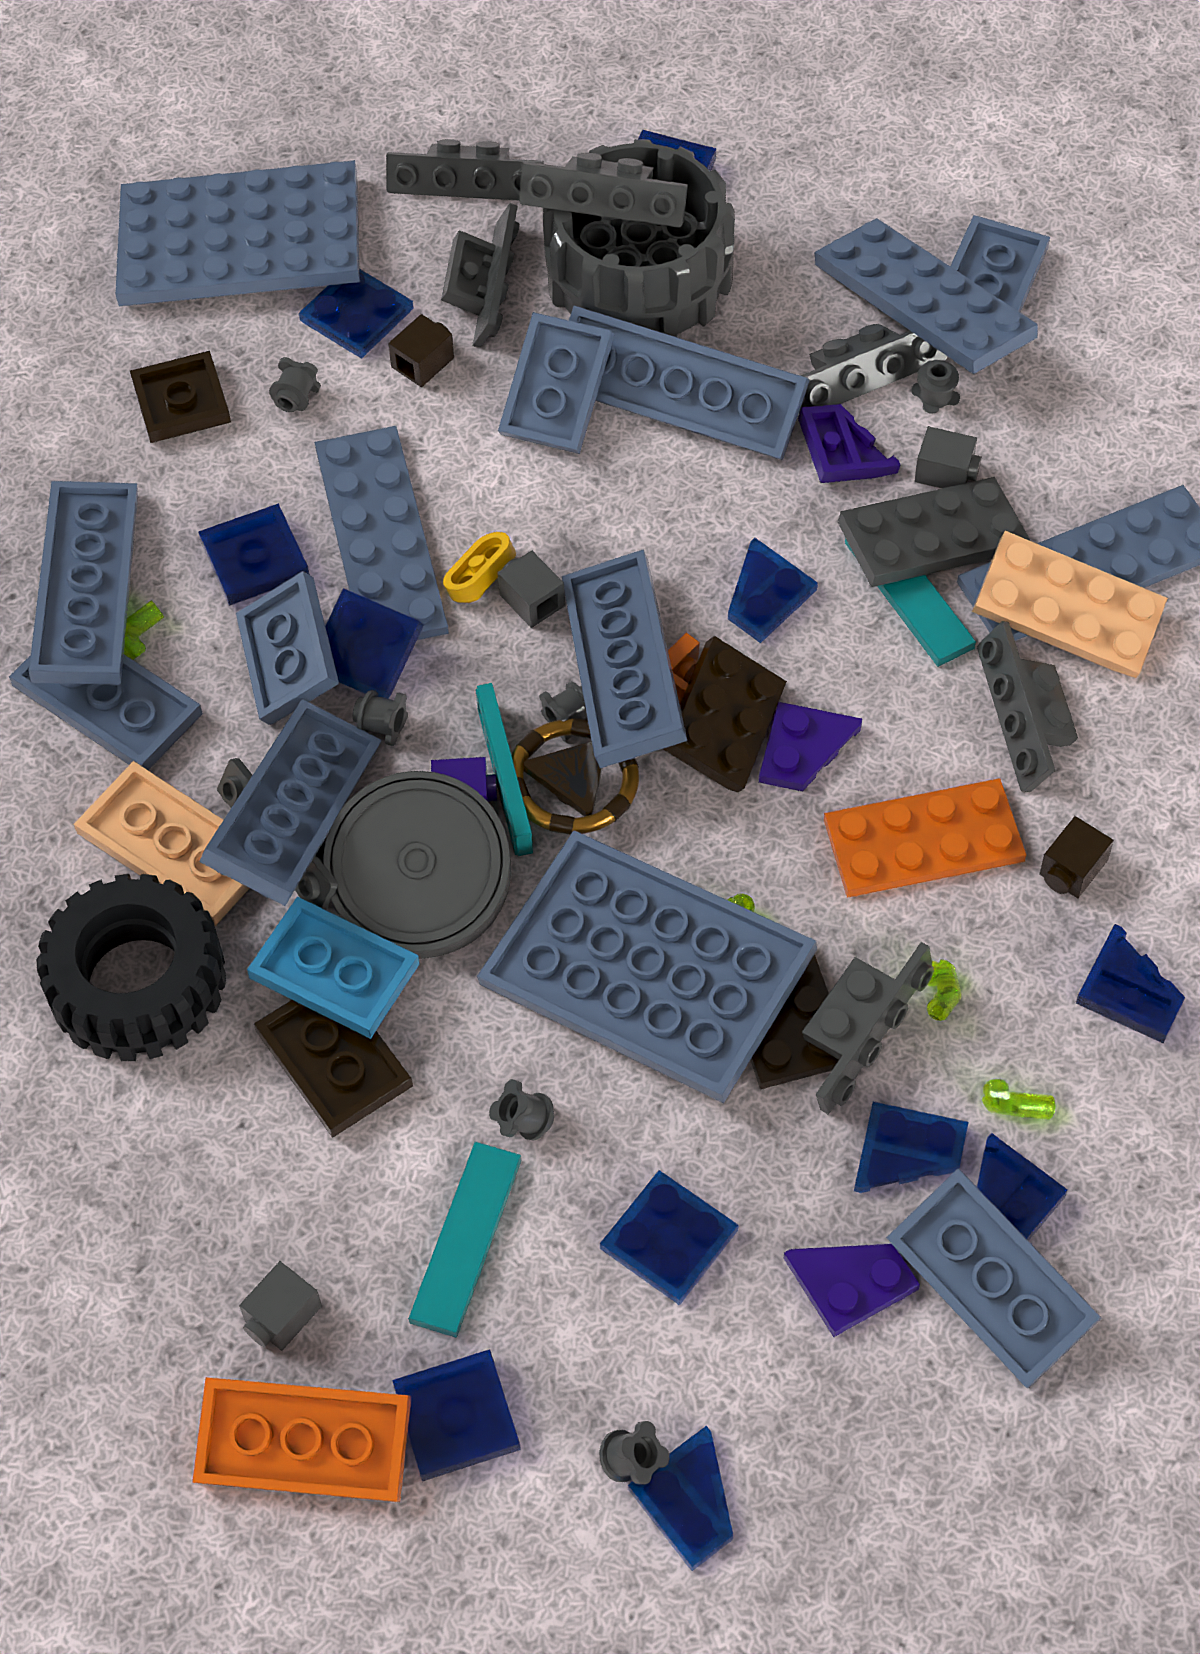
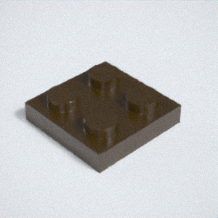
(180, 396)

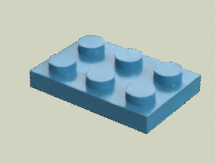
(333, 967)

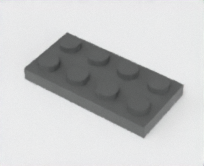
(929, 531)

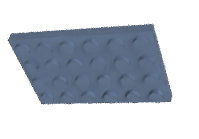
(238, 233)
(648, 965)

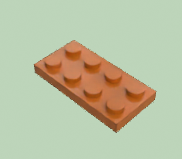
(924, 837)
(302, 1439)

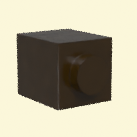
(421, 350)
(1075, 858)

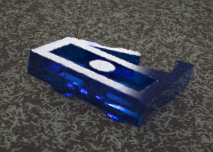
(1018, 1187)
(689, 1500)

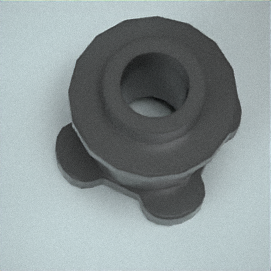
(294, 385)
(936, 385)
(564, 706)
(381, 715)
(522, 1112)
(633, 1455)

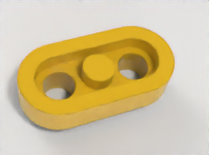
(478, 567)

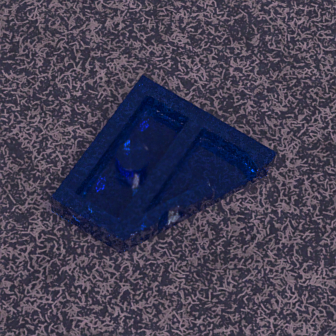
(767, 591)
(1130, 989)
(908, 1146)

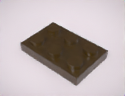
(726, 714)
(783, 1051)
(332, 1065)

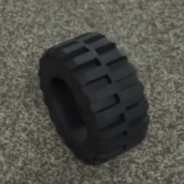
(137, 1019)

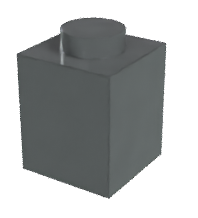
(947, 459)
(531, 588)
(279, 1307)

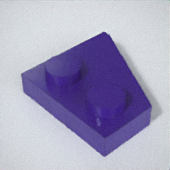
(841, 446)
(803, 744)
(851, 1281)

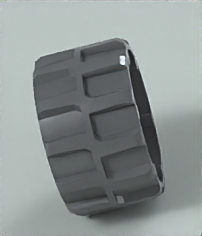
(641, 269)

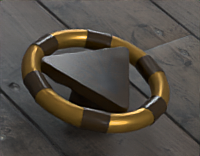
(572, 777)

